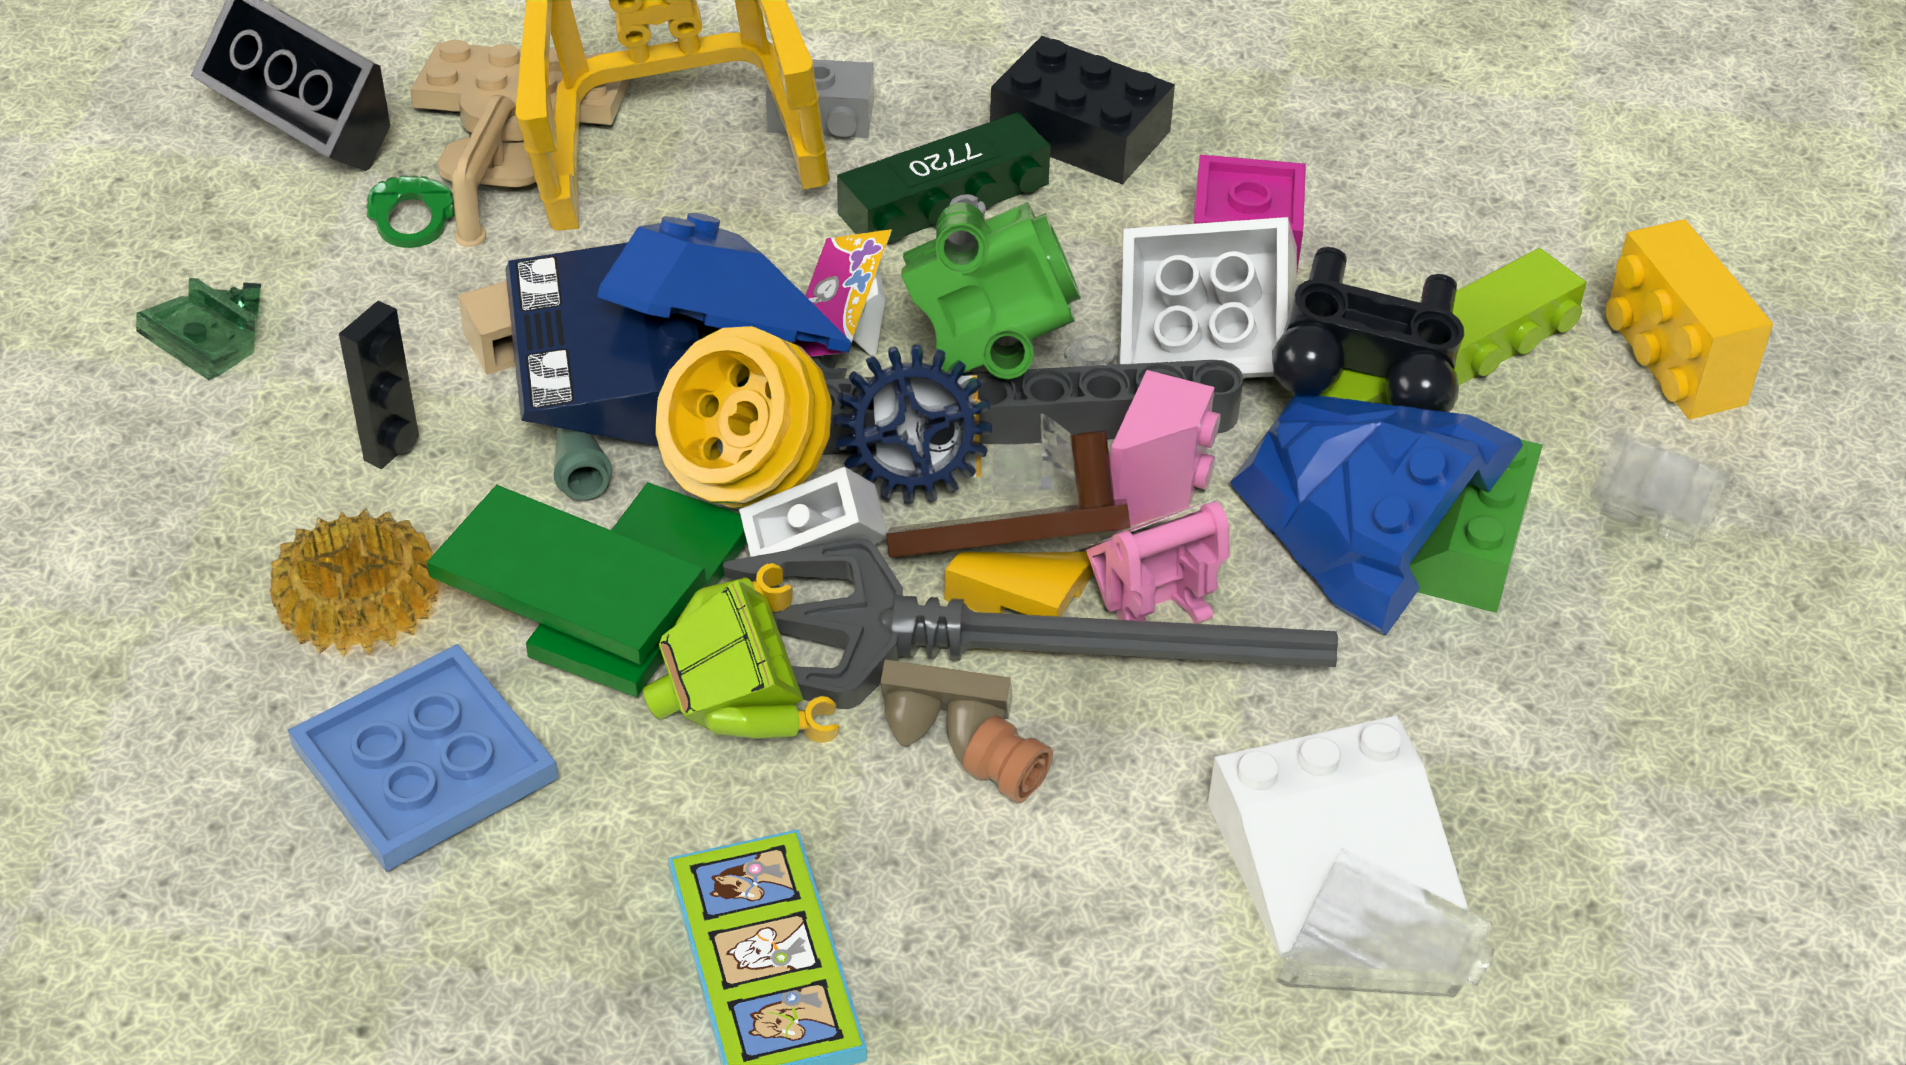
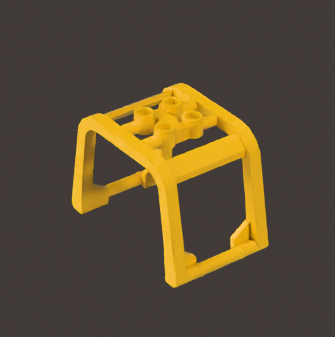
(785, 67)

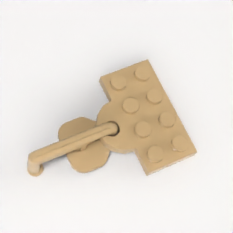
(483, 88)

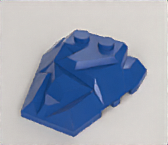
(1364, 489)

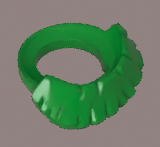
(388, 194)

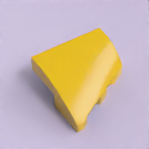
(1018, 581)

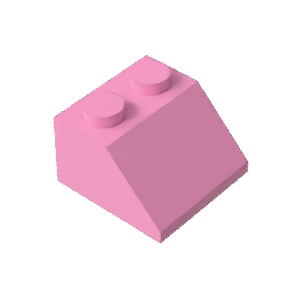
(1163, 446)

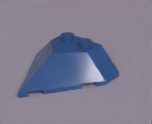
(713, 278)

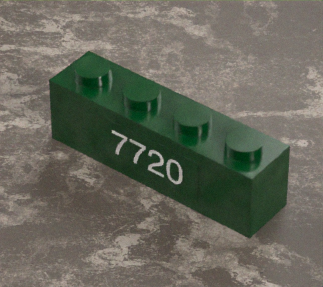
(918, 184)

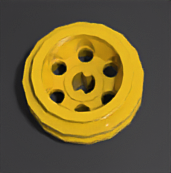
(768, 427)

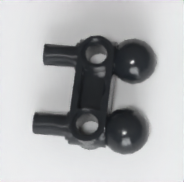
(1370, 333)

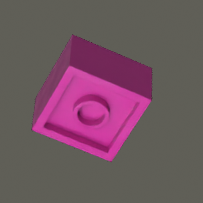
(1250, 191)

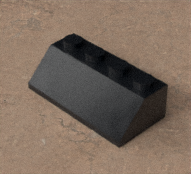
(297, 80)

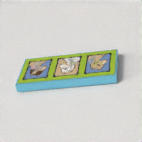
(766, 955)

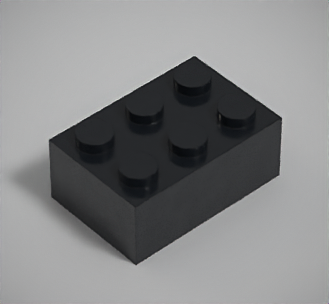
(1086, 107)

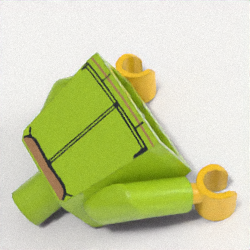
(733, 667)

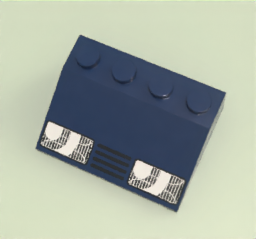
(586, 358)

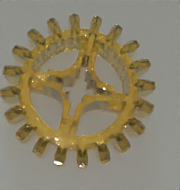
(353, 582)

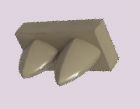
(919, 692)

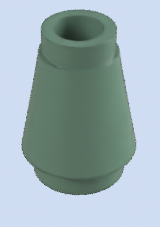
(580, 462)

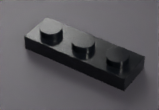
(379, 384)

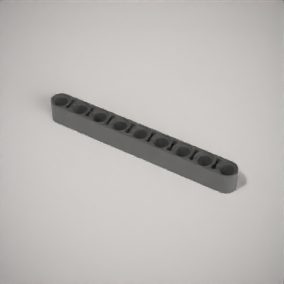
(1073, 397)

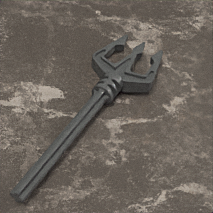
(884, 624)

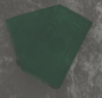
(206, 328)

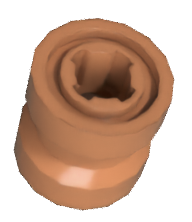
(1007, 759)

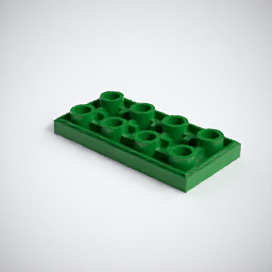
(671, 524)
(567, 573)

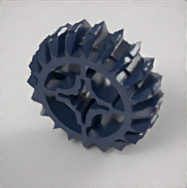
(939, 418)

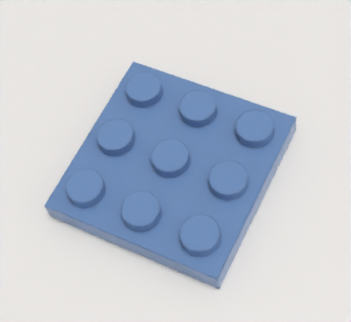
(422, 756)

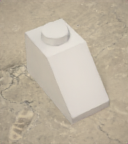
(815, 513)

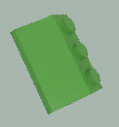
(1477, 537)

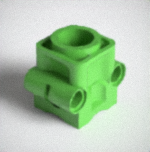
(996, 286)

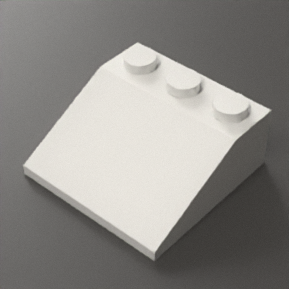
(1207, 292)
(1306, 797)

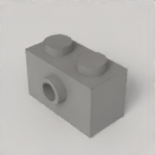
(844, 99)

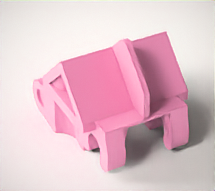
(1163, 564)

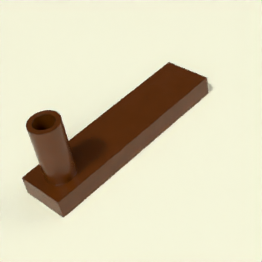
(1094, 512)

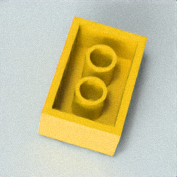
(1687, 319)

